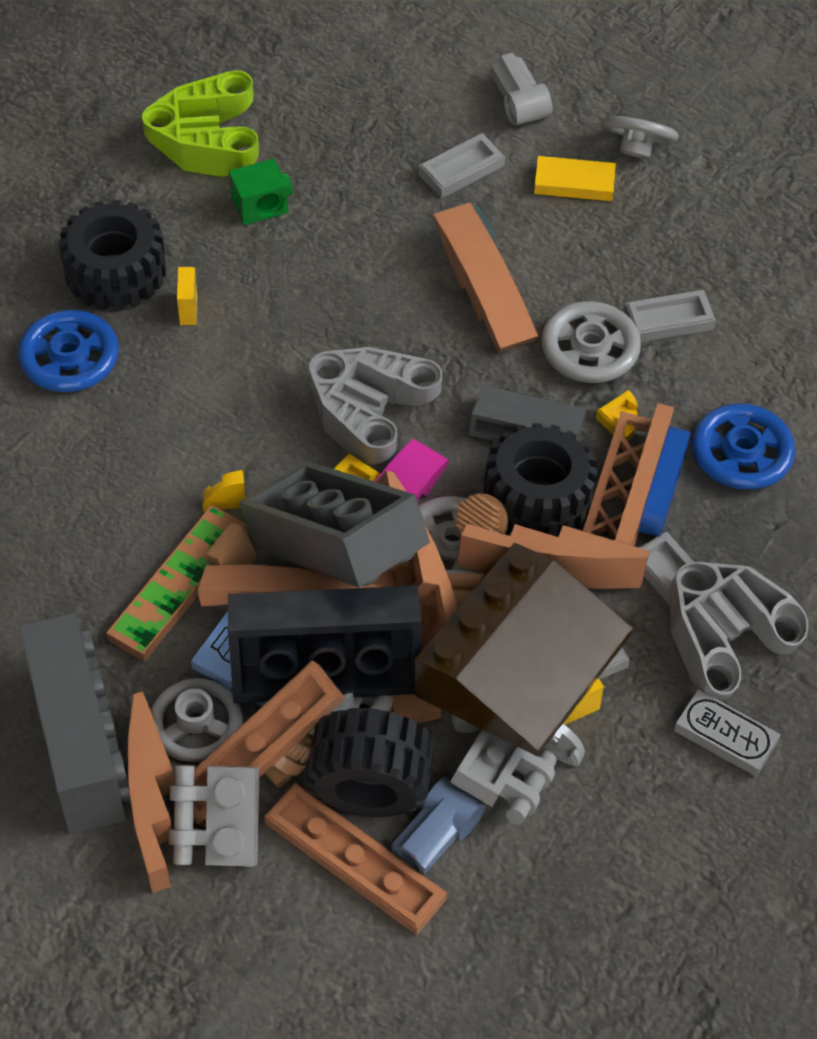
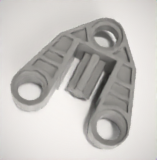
(357, 397)
(730, 603)

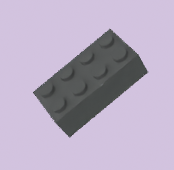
(335, 523)
(76, 723)

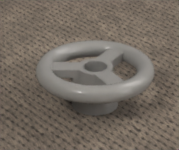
(639, 134)
(194, 698)

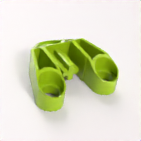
(192, 123)

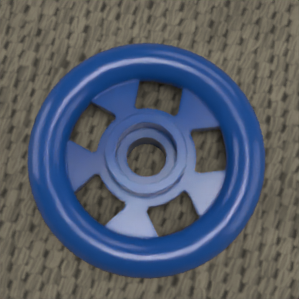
(68, 340)
(742, 435)

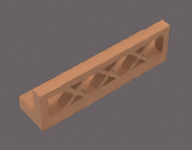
(639, 486)

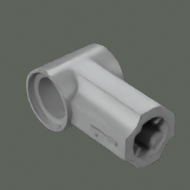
(523, 97)

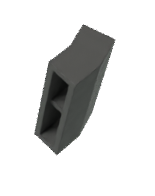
(503, 410)

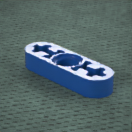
(664, 482)

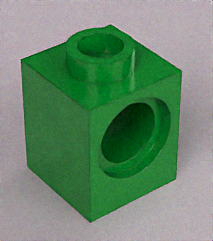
(260, 191)

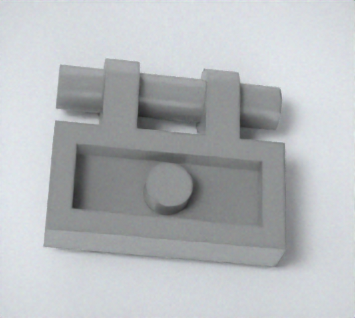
(488, 773)
(230, 815)

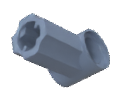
(443, 818)

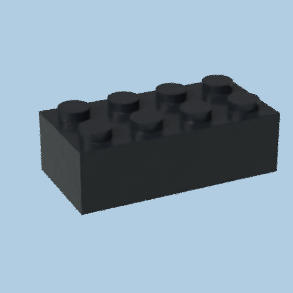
(356, 635)

